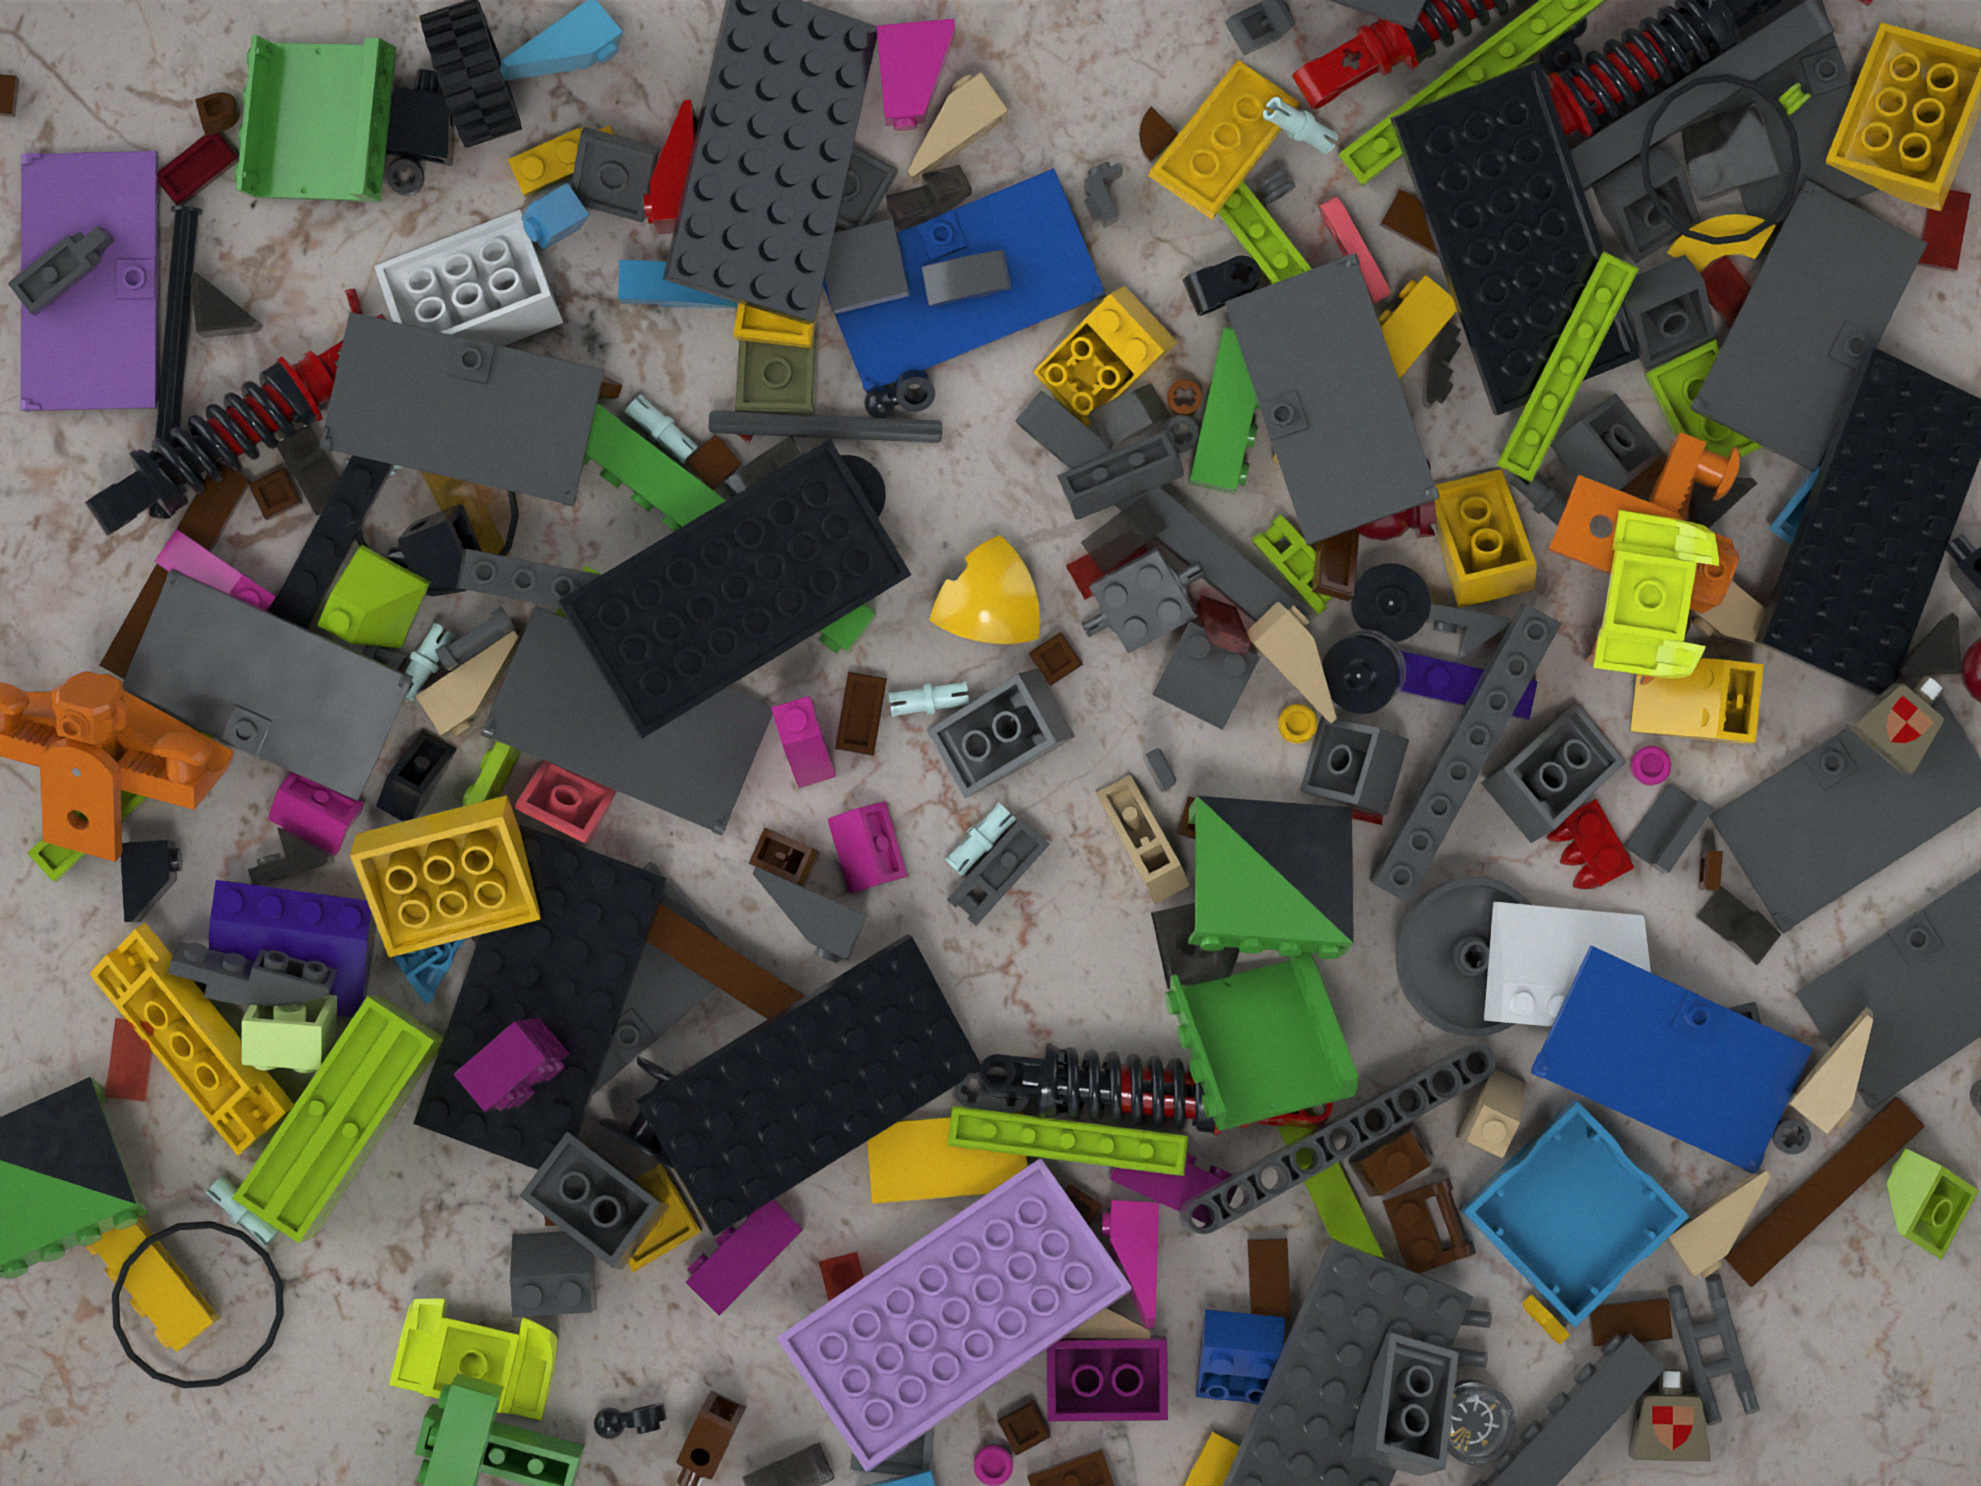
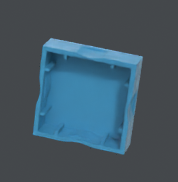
(1573, 1213)

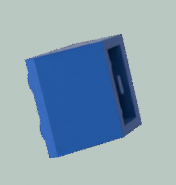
(1238, 1355)

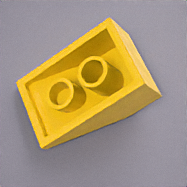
(1483, 539)

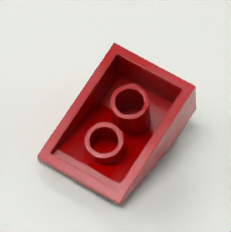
(670, 171)

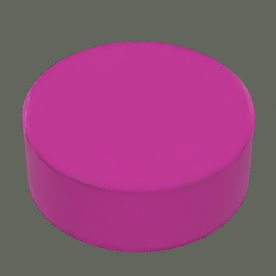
(1650, 765)
(993, 1465)

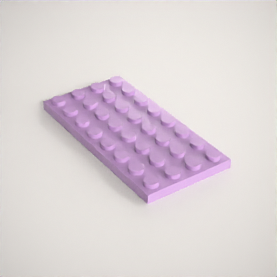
(953, 1314)

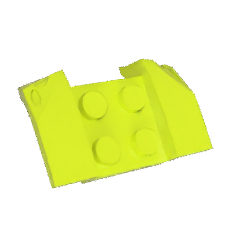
(1652, 596)
(439, 1347)

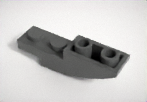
(264, 982)

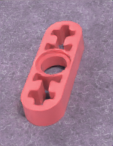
(1351, 242)

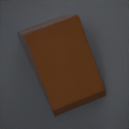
(784, 857)

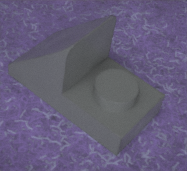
(1476, 626)

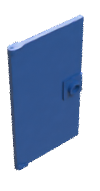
(1045, 267)
(1671, 1059)

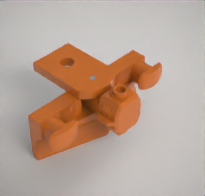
(1670, 498)
(92, 746)

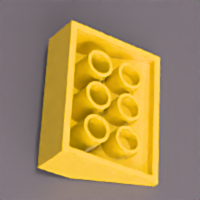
(1910, 115)
(446, 876)

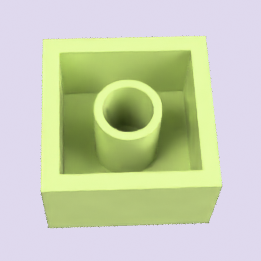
(290, 1035)

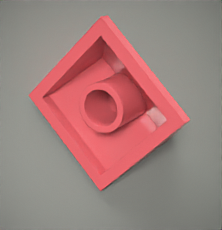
(566, 801)

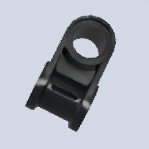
(1214, 284)

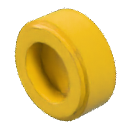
(1297, 724)

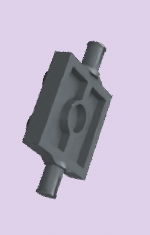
(1143, 599)

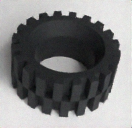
(470, 72)

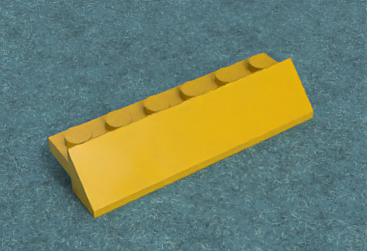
(191, 1040)

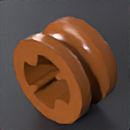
(1184, 385)

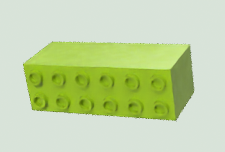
(339, 1119)

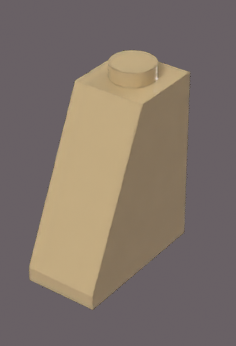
(1494, 1114)

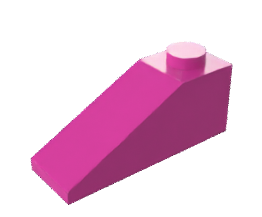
(201, 564)
(1134, 1248)

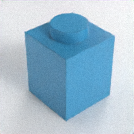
(554, 217)

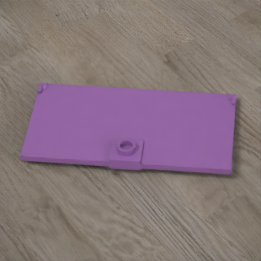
(101, 335)

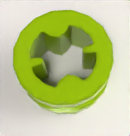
(1794, 99)

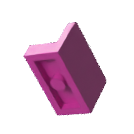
(314, 812)
(867, 847)

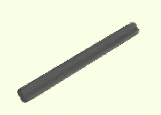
(825, 426)

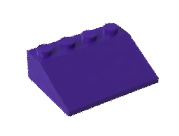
(303, 927)

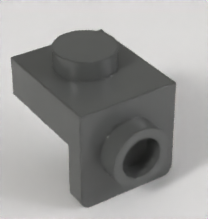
(1260, 25)
(1099, 202)

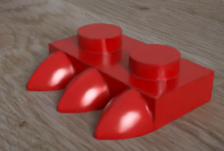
(1592, 844)

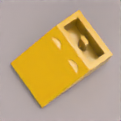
(1105, 354)
(1710, 705)

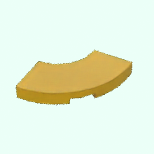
(1703, 253)

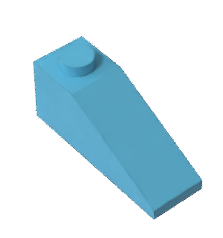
(567, 45)

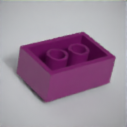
(513, 1064)
(1107, 1379)

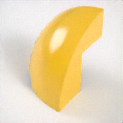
(991, 598)

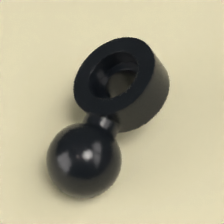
(1565, 43)
(881, 401)
(610, 1422)

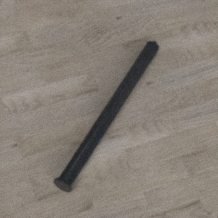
(176, 328)

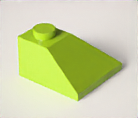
(374, 601)
(1928, 1202)

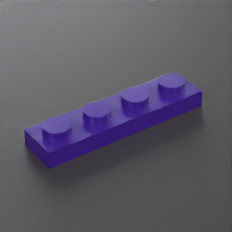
(1452, 682)

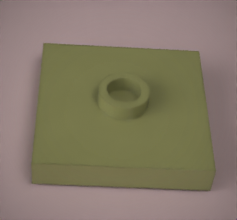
(776, 378)

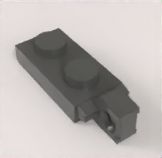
(59, 269)

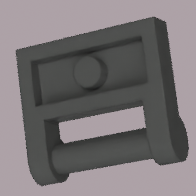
(477, 640)

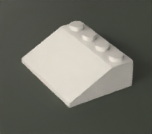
(473, 285)
(1540, 952)

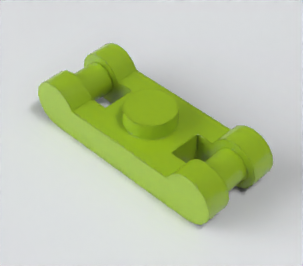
(1295, 563)

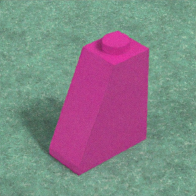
(911, 67)
(803, 741)

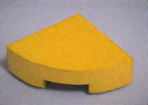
(1545, 1319)

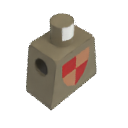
(1900, 723)
(1669, 1423)

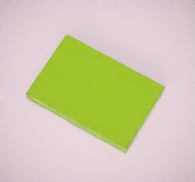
(1677, 386)

